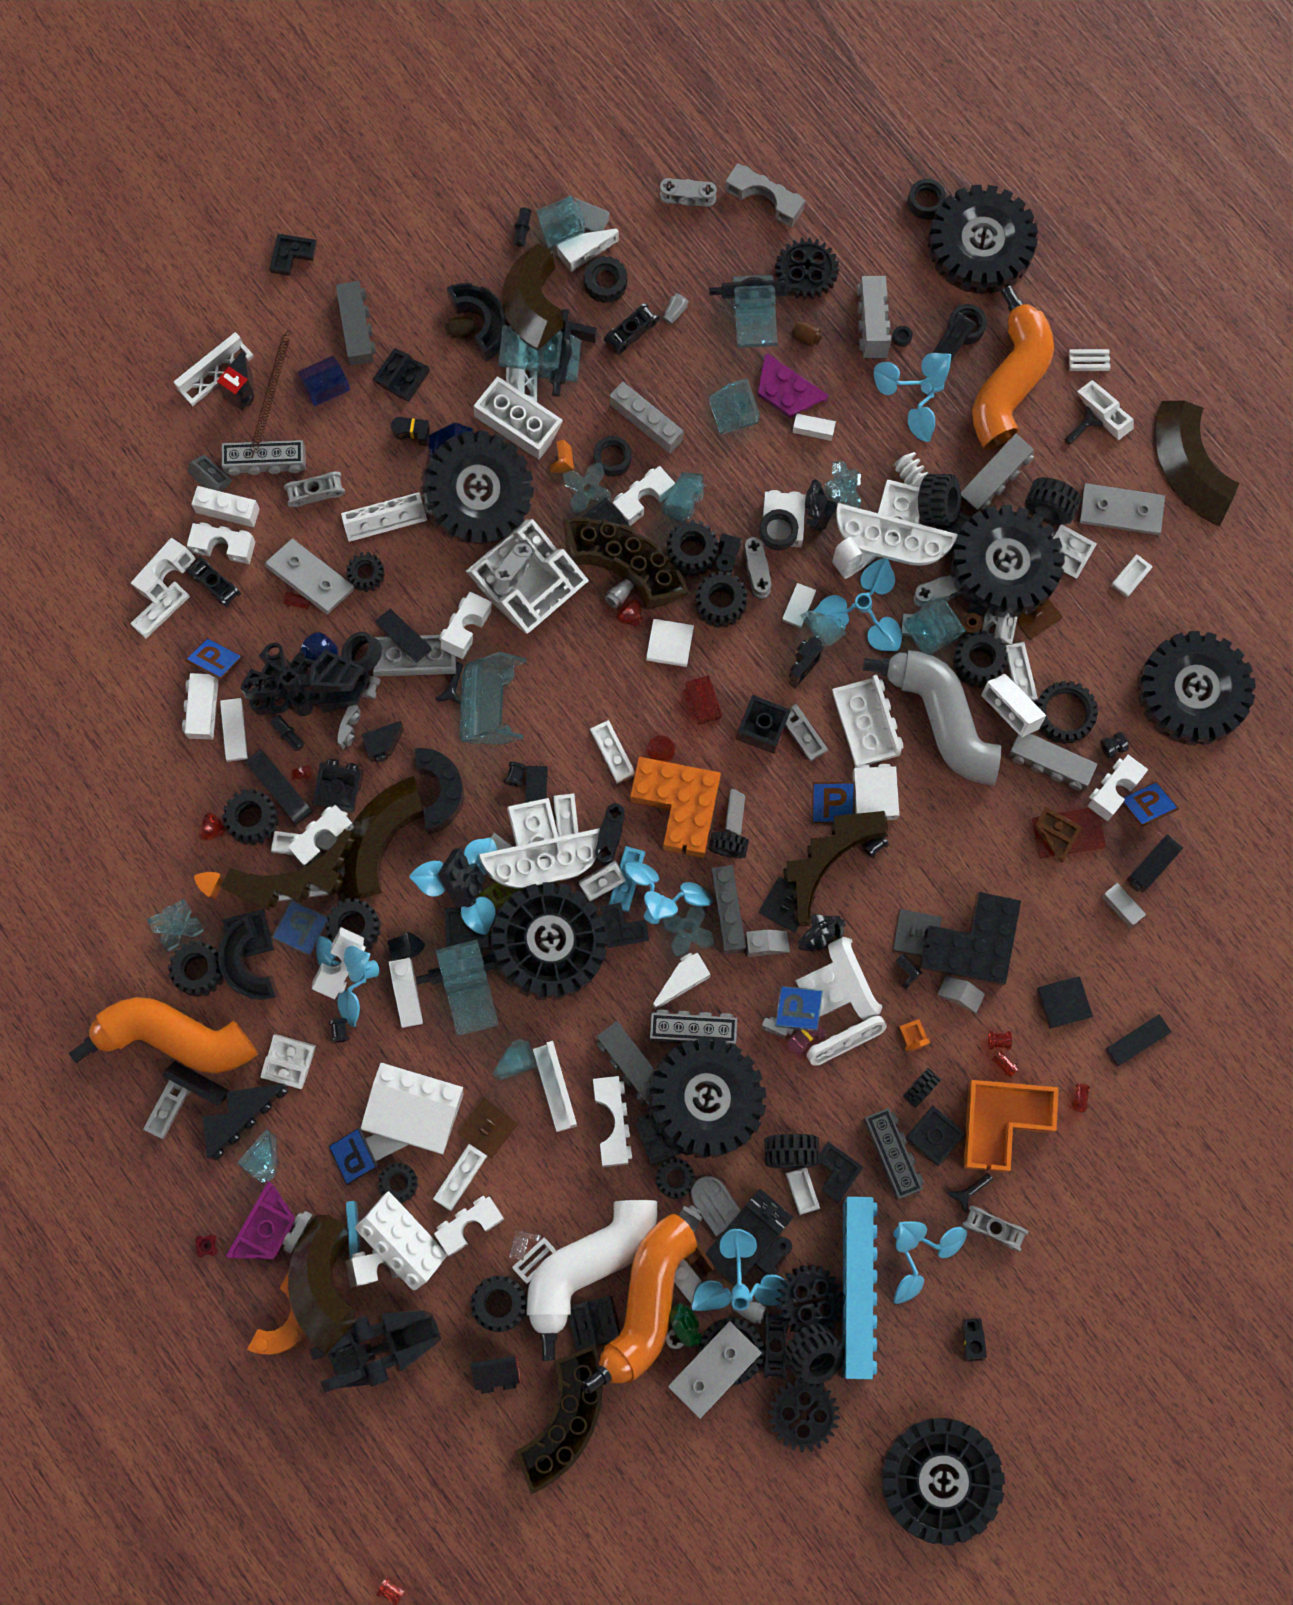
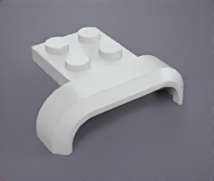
(842, 982)

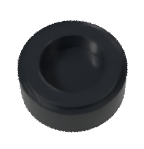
(902, 336)

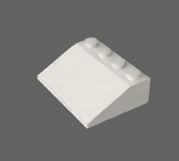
(412, 1108)

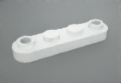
(846, 1040)

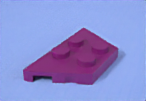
(787, 389)
(264, 1228)

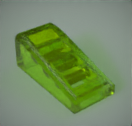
(495, 887)

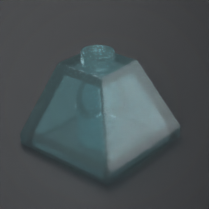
(824, 627)
(515, 1060)
(262, 1157)

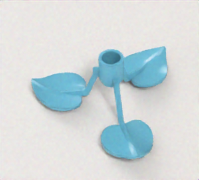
(935, 368)
(879, 578)
(658, 905)
(482, 913)
(358, 970)
(908, 1236)
(712, 1296)

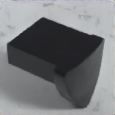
(405, 946)
(910, 968)

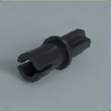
(522, 226)
(287, 733)

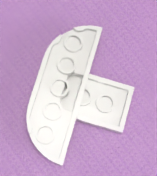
(895, 528)
(539, 851)

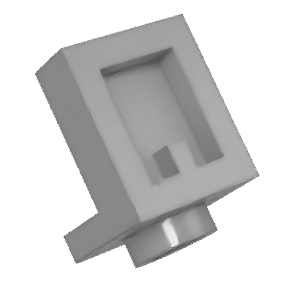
(769, 1026)
(691, 1216)

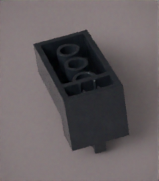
(760, 1218)

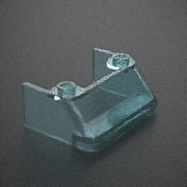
(483, 699)

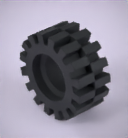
(357, 563)
(728, 844)
(921, 1087)
(684, 1168)
(407, 1172)

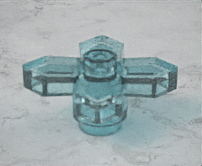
(592, 477)
(844, 485)
(174, 923)
(683, 940)

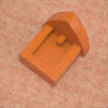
(565, 458)
(209, 883)
(914, 1036)

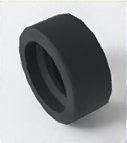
(929, 185)
(978, 314)
(616, 442)
(782, 515)
(355, 641)

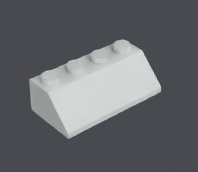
(517, 417)

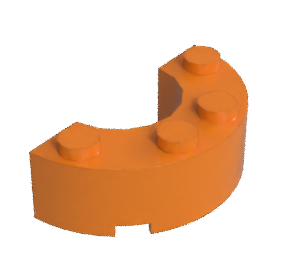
(281, 1339)

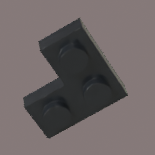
(287, 249)
(618, 931)
(843, 1168)

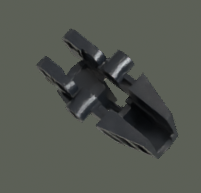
(332, 678)
(407, 1339)

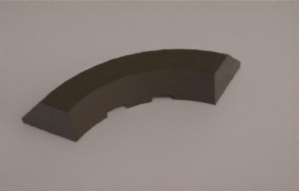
(523, 301)
(1187, 463)
(626, 554)
(373, 833)
(310, 1283)
(569, 1426)

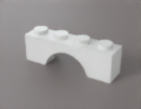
(614, 1149)

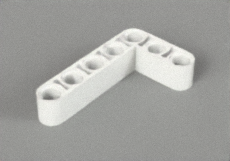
(850, 559)

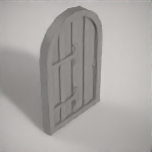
(714, 1203)

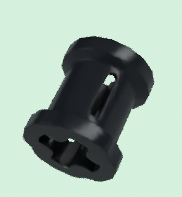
(515, 774)
(874, 846)
(338, 1030)

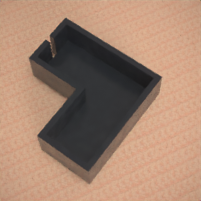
(982, 952)

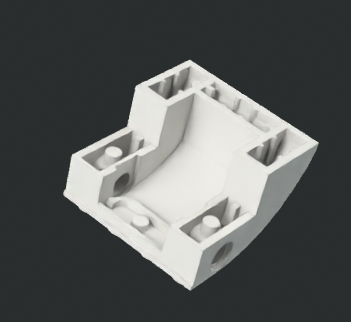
(544, 585)

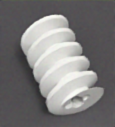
(909, 471)

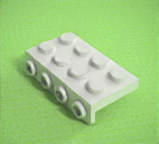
(867, 721)
(401, 1241)

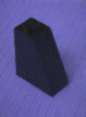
(1154, 864)

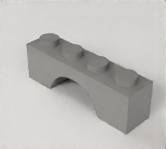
(745, 182)

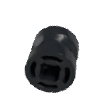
(1114, 745)

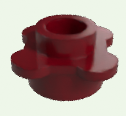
(201, 1241)

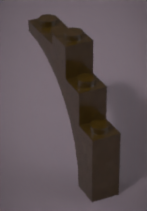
(824, 851)
(295, 885)

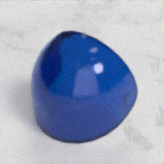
(316, 644)

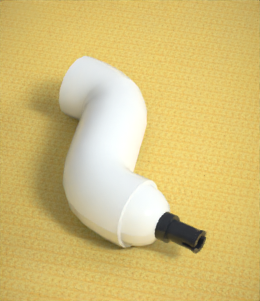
(583, 1264)

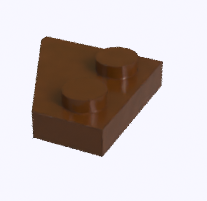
(1057, 832)

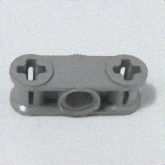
(688, 192)
(300, 493)
(757, 568)
(512, 569)
(936, 589)
(1007, 1232)

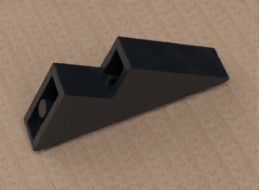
(244, 1108)

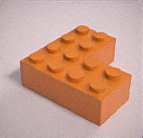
(688, 795)
(996, 1111)

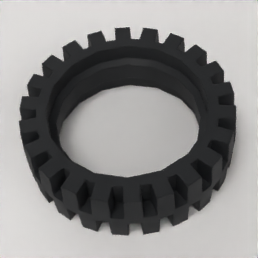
(1086, 699)
(749, 1331)

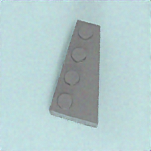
(874, 316)

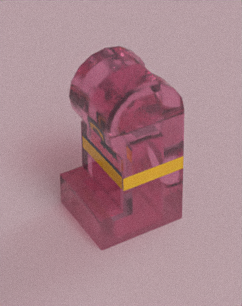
(800, 1040)

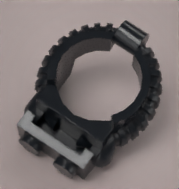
(818, 506)
(821, 932)

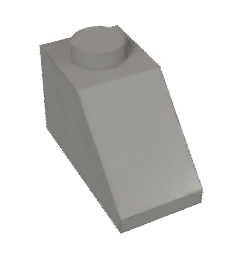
(766, 942)
(686, 1280)

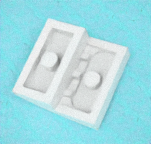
(1075, 549)
(670, 642)
(288, 1061)

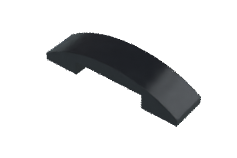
(278, 786)

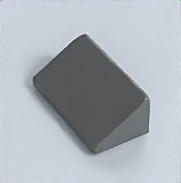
(208, 474)

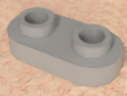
(300, 1223)

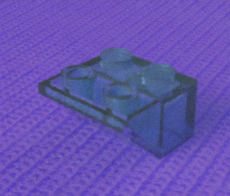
(561, 221)
(734, 406)
(684, 496)
(934, 626)

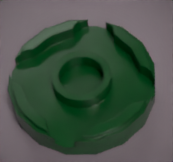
(685, 1325)

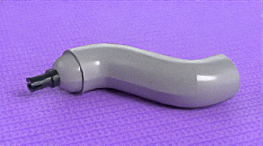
(946, 711)

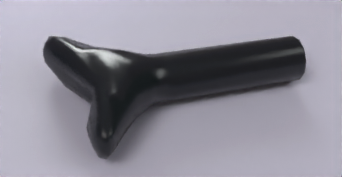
(1088, 421)
(450, 692)
(964, 1195)

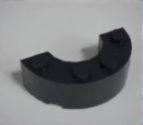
(486, 304)
(452, 791)
(234, 967)

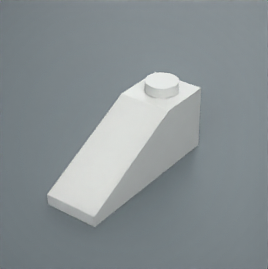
(585, 247)
(685, 977)
(406, 992)

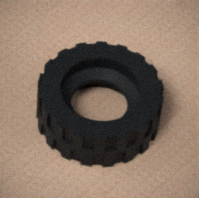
(605, 264)

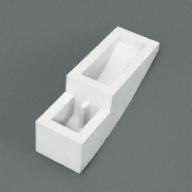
(1106, 409)

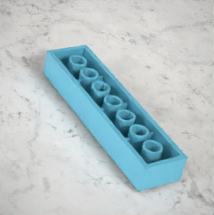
(858, 1288)

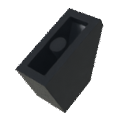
(382, 741)

